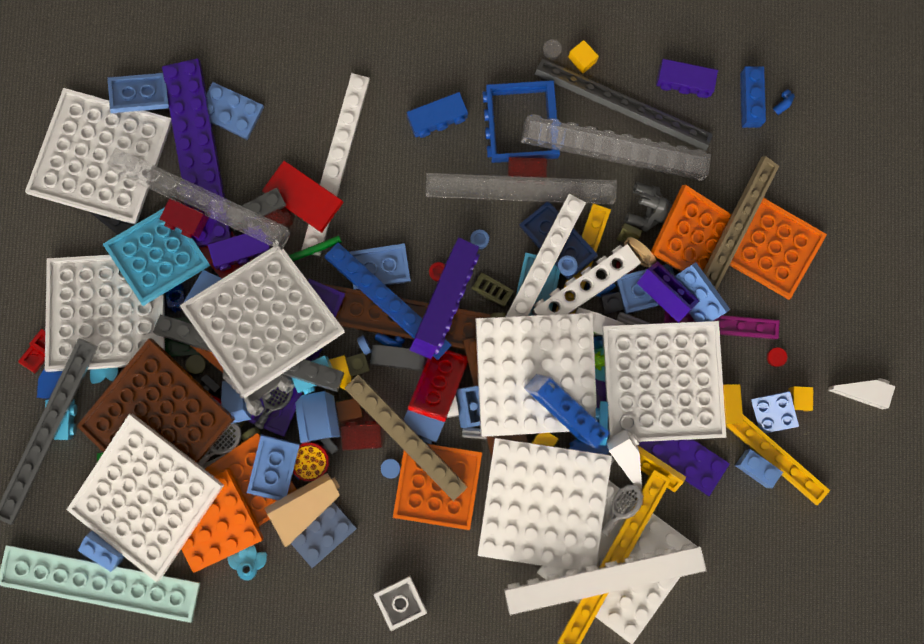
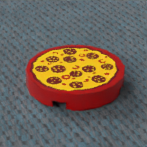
(311, 461)

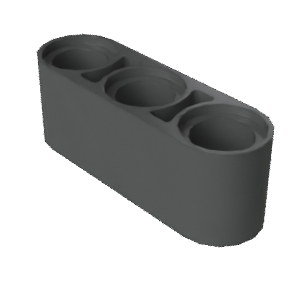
(397, 358)

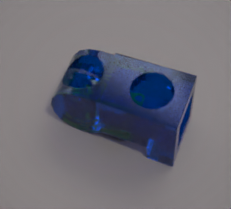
(176, 297)

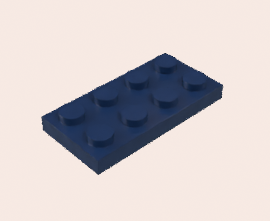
(538, 226)

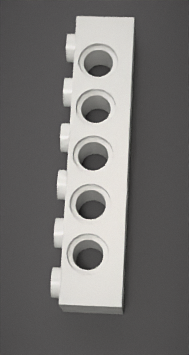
(628, 262)

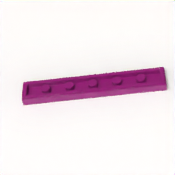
(739, 326)

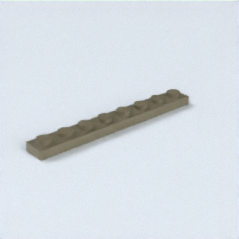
(740, 220)
(406, 437)

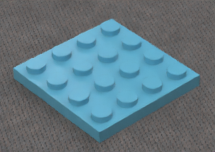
(155, 257)

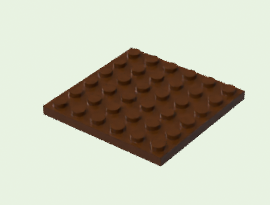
(162, 398)

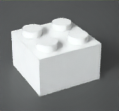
(400, 603)

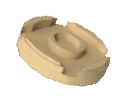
(641, 251)

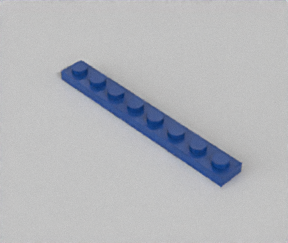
(378, 292)

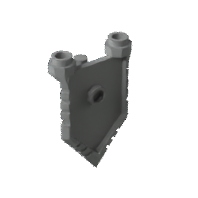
(253, 401)

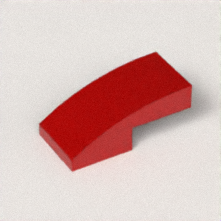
(35, 355)

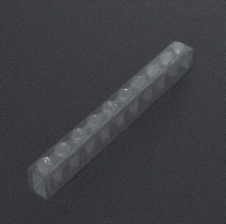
(615, 147)
(519, 188)
(199, 199)

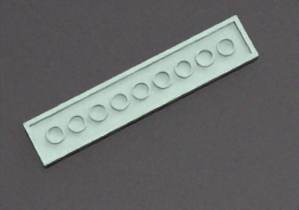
(94, 584)

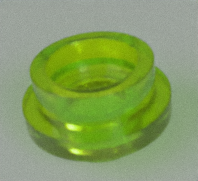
(599, 360)

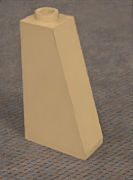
(300, 508)

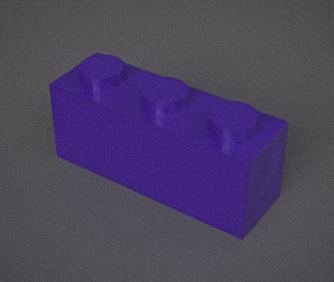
(686, 78)
(236, 251)
(668, 291)

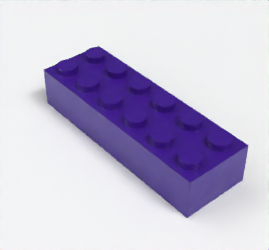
(445, 299)

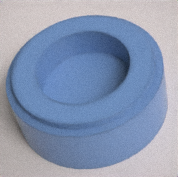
(480, 238)
(567, 265)
(364, 345)
(390, 468)

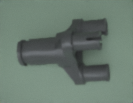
(657, 208)

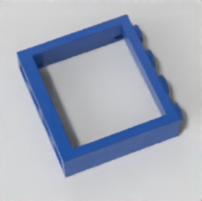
(517, 88)
(566, 410)

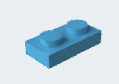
(601, 415)

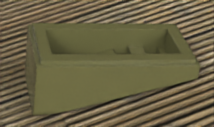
(502, 303)

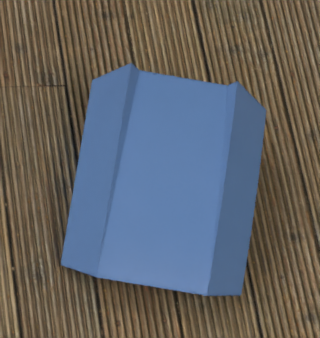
(317, 417)

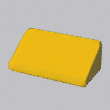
(732, 403)

